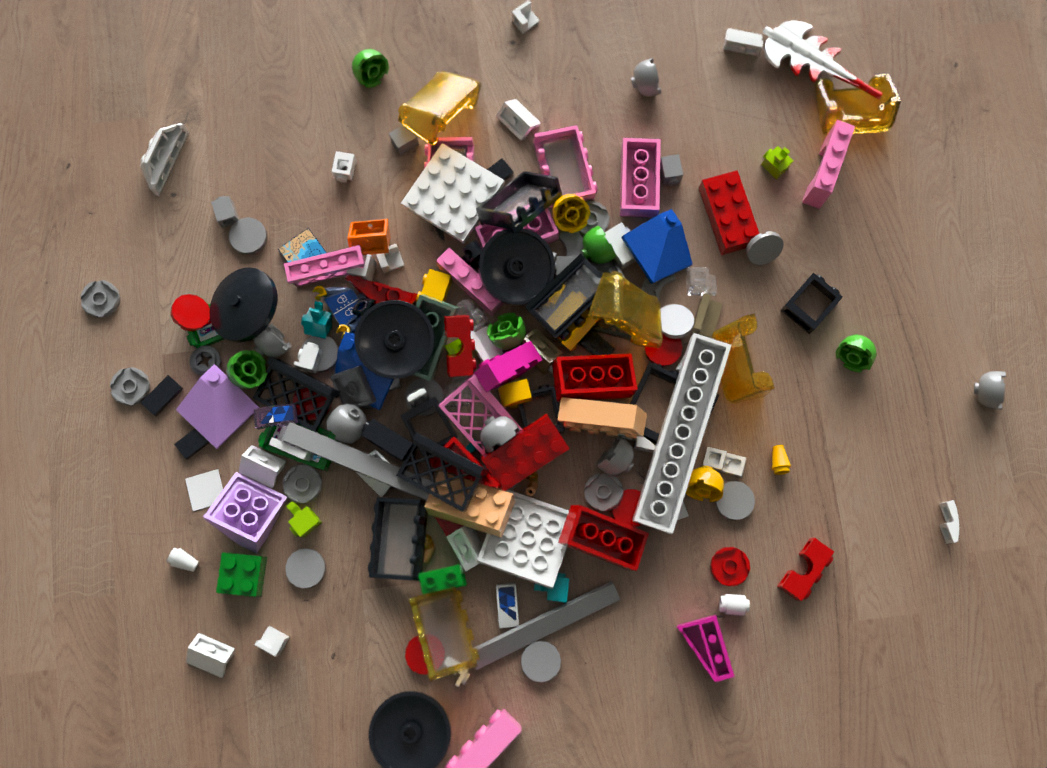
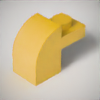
(514, 394)

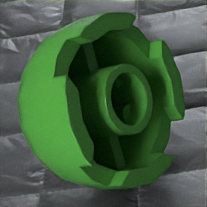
(369, 67)
(597, 247)
(507, 331)
(857, 353)
(246, 369)

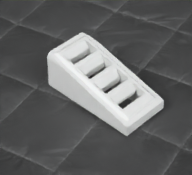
(417, 397)

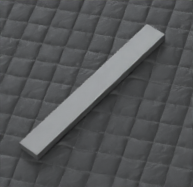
(352, 459)
(546, 624)

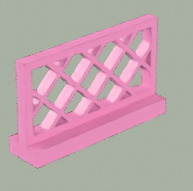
(324, 266)
(488, 401)

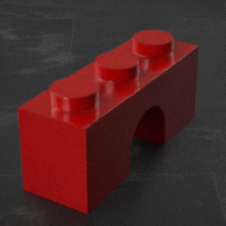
(462, 362)
(817, 557)

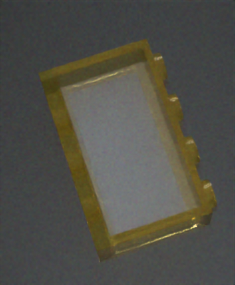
(444, 633)

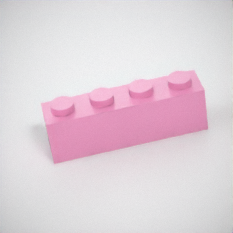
(468, 280)

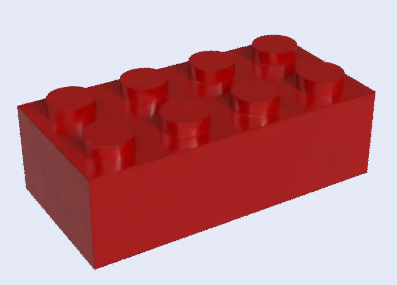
(728, 211)
(594, 377)
(525, 452)
(603, 537)

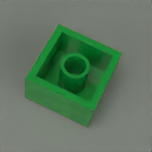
(241, 574)

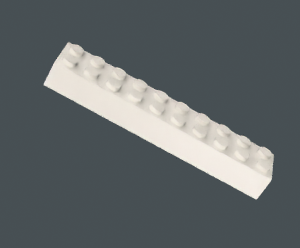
(681, 433)

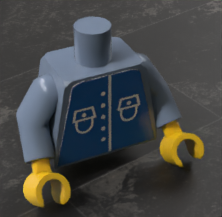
(341, 302)

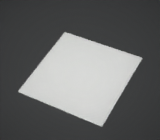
(204, 489)

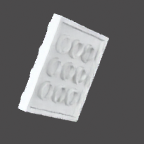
(451, 192)
(528, 542)

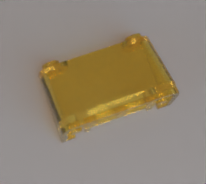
(438, 104)
(857, 106)
(629, 309)
(738, 377)

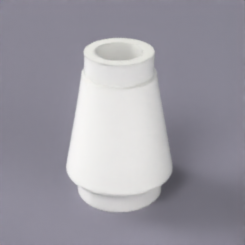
(180, 559)

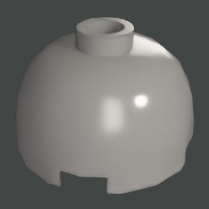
(646, 78)
(271, 342)
(991, 389)
(346, 423)
(497, 432)
(617, 458)

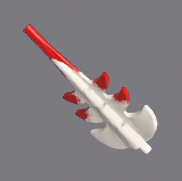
(788, 41)

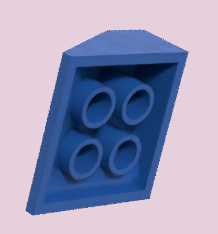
(659, 246)
(348, 358)

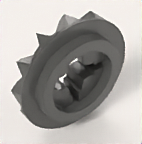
(196, 359)

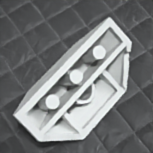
(162, 155)

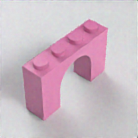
(833, 153)

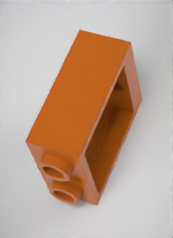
(377, 235)

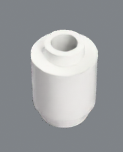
(734, 604)

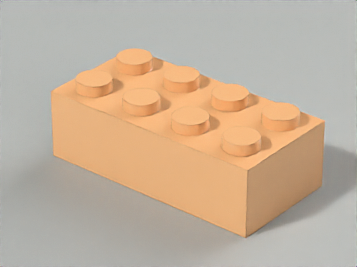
(602, 417)
(486, 512)

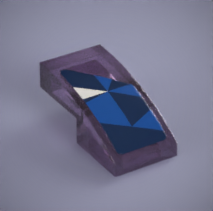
(275, 415)

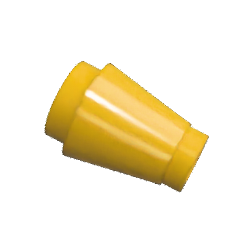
(780, 460)

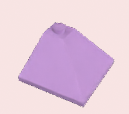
(216, 407)
(246, 511)

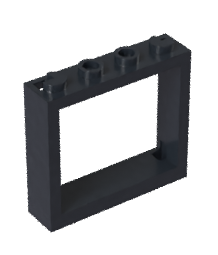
(671, 377)

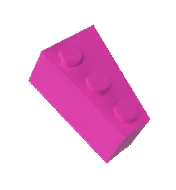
(507, 366)
(708, 644)

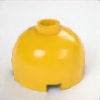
(570, 213)
(705, 483)

